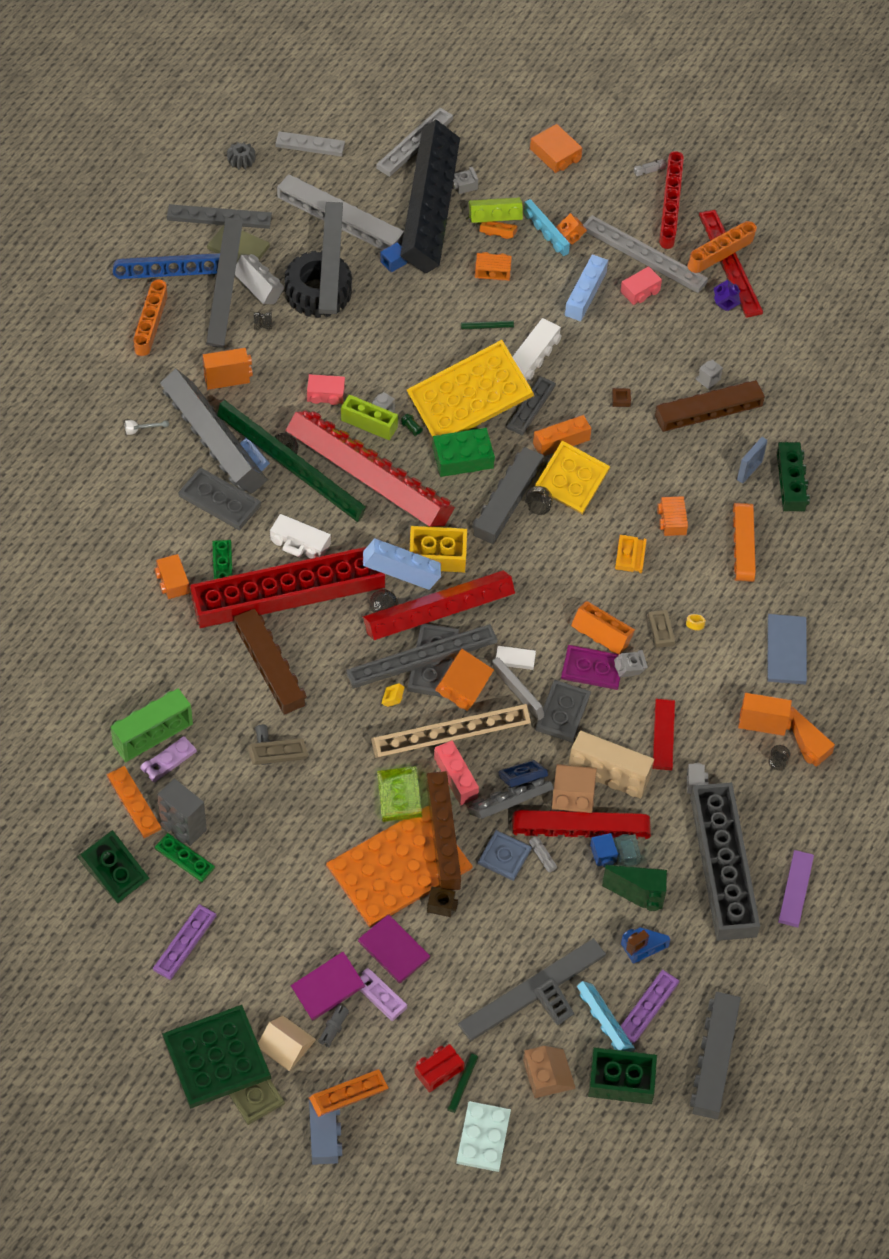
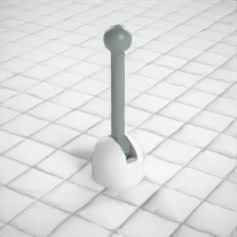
(132, 427)

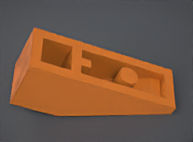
(812, 743)

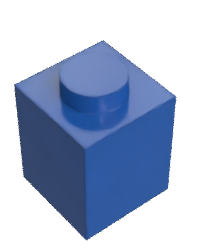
(391, 257)
(604, 850)

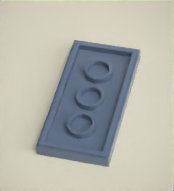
(787, 649)

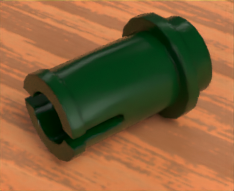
(408, 421)

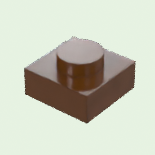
(621, 397)
(637, 942)

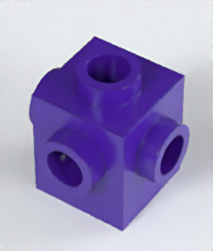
(727, 295)

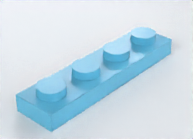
(549, 231)
(603, 1014)

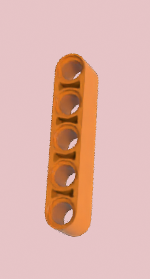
(722, 247)
(150, 317)
(744, 542)

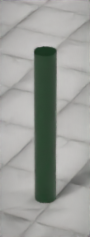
(485, 325)
(462, 1083)

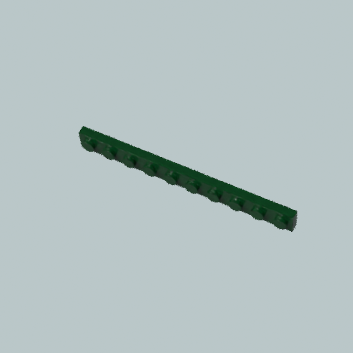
(291, 460)

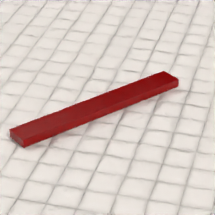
(732, 266)

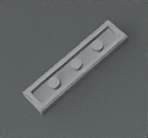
(518, 688)

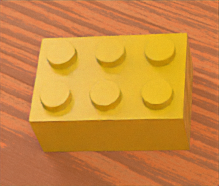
(441, 545)

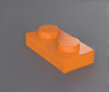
(498, 228)

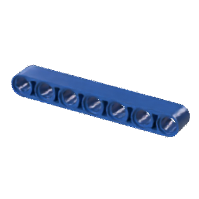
(165, 270)

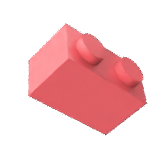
(641, 285)
(325, 389)

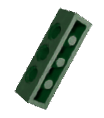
(791, 476)

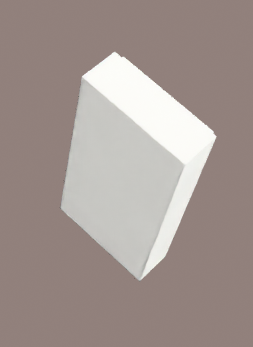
(516, 657)

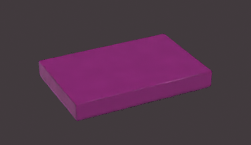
(590, 667)
(394, 949)
(328, 986)

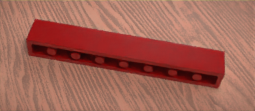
(439, 605)

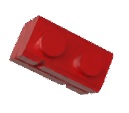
(439, 1067)

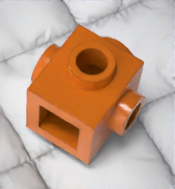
(571, 228)

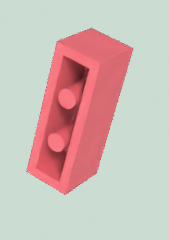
(459, 776)

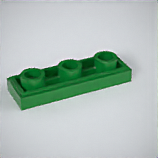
(222, 554)
(192, 864)

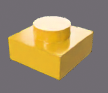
(393, 695)

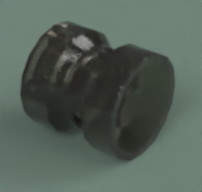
(267, 320)
(779, 757)

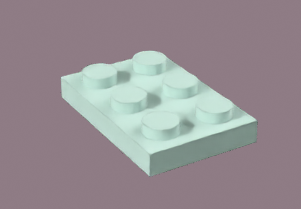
(483, 1136)

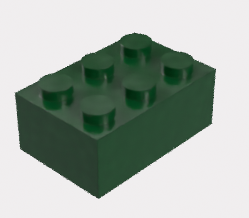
(622, 1075)

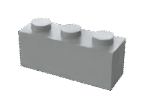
(258, 279)

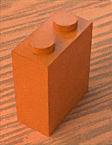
(556, 148)
(227, 368)
(464, 680)
(766, 714)

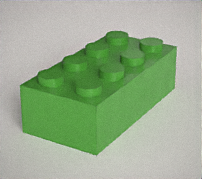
(151, 724)

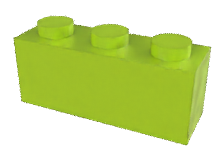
(495, 210)
(369, 417)

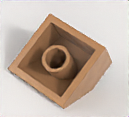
(574, 788)
(547, 1071)

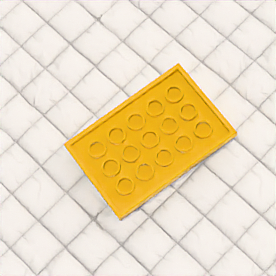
(470, 391)

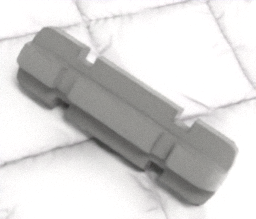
(650, 167)
(543, 854)

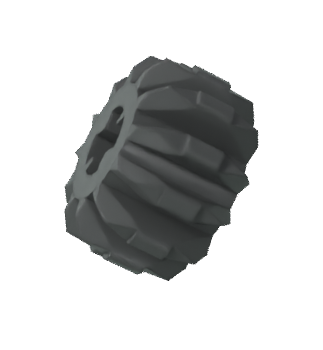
(241, 155)

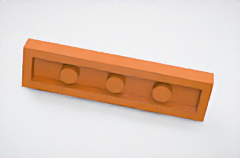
(134, 802)
(348, 1092)

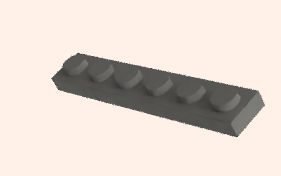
(217, 216)

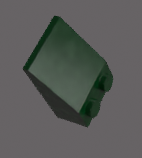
(113, 866)
(638, 885)

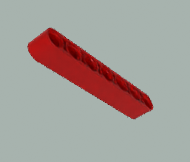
(671, 200)
(580, 824)

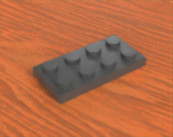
(219, 498)
(426, 678)
(515, 795)

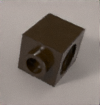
(440, 894)

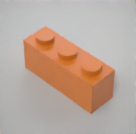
(571, 431)
(602, 627)

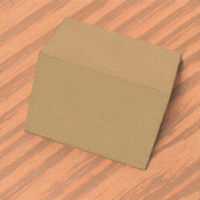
(285, 1042)

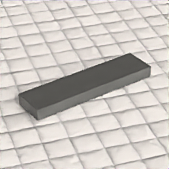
(531, 406)

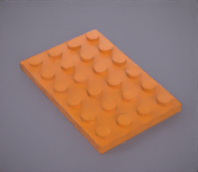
(391, 868)

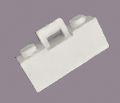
(299, 538)

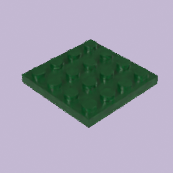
(216, 1056)

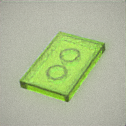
(399, 794)

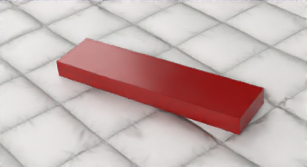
(663, 734)

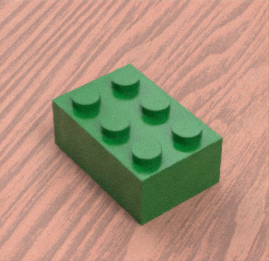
(463, 452)

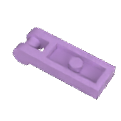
(168, 759)
(382, 995)

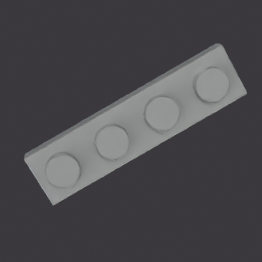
(310, 143)

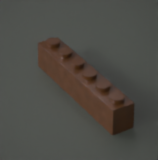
(709, 405)
(269, 661)
(443, 831)

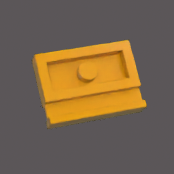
(630, 554)

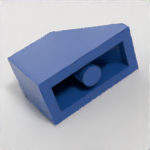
(656, 943)

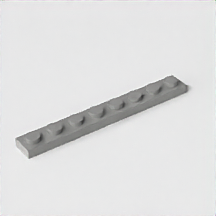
(645, 254)

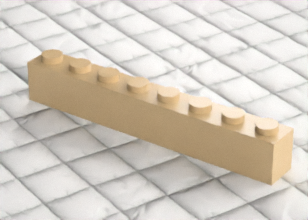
(450, 730)

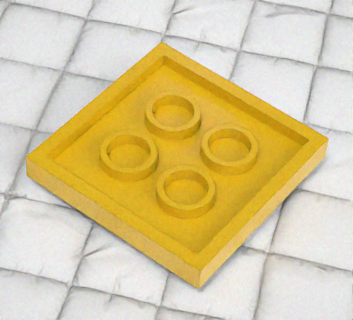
(573, 477)

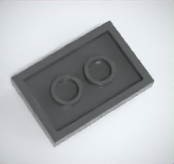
(563, 711)

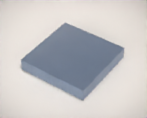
(752, 460)
(504, 855)

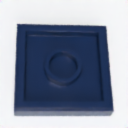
(522, 773)

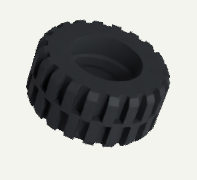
(306, 298)

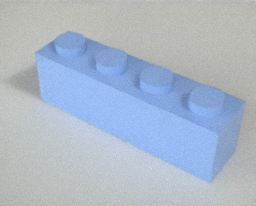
(586, 287)
(401, 564)

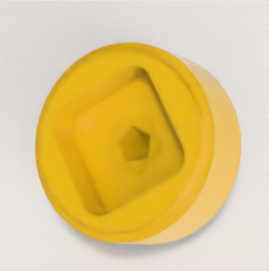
(695, 622)

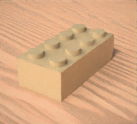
(615, 765)

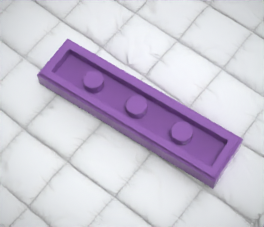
(796, 888)
(184, 942)
(649, 1005)

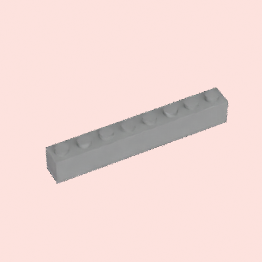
(353, 220)

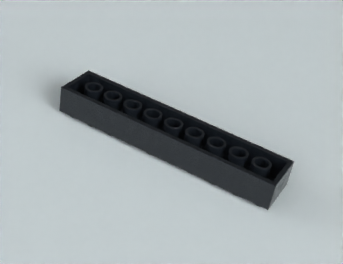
(430, 197)

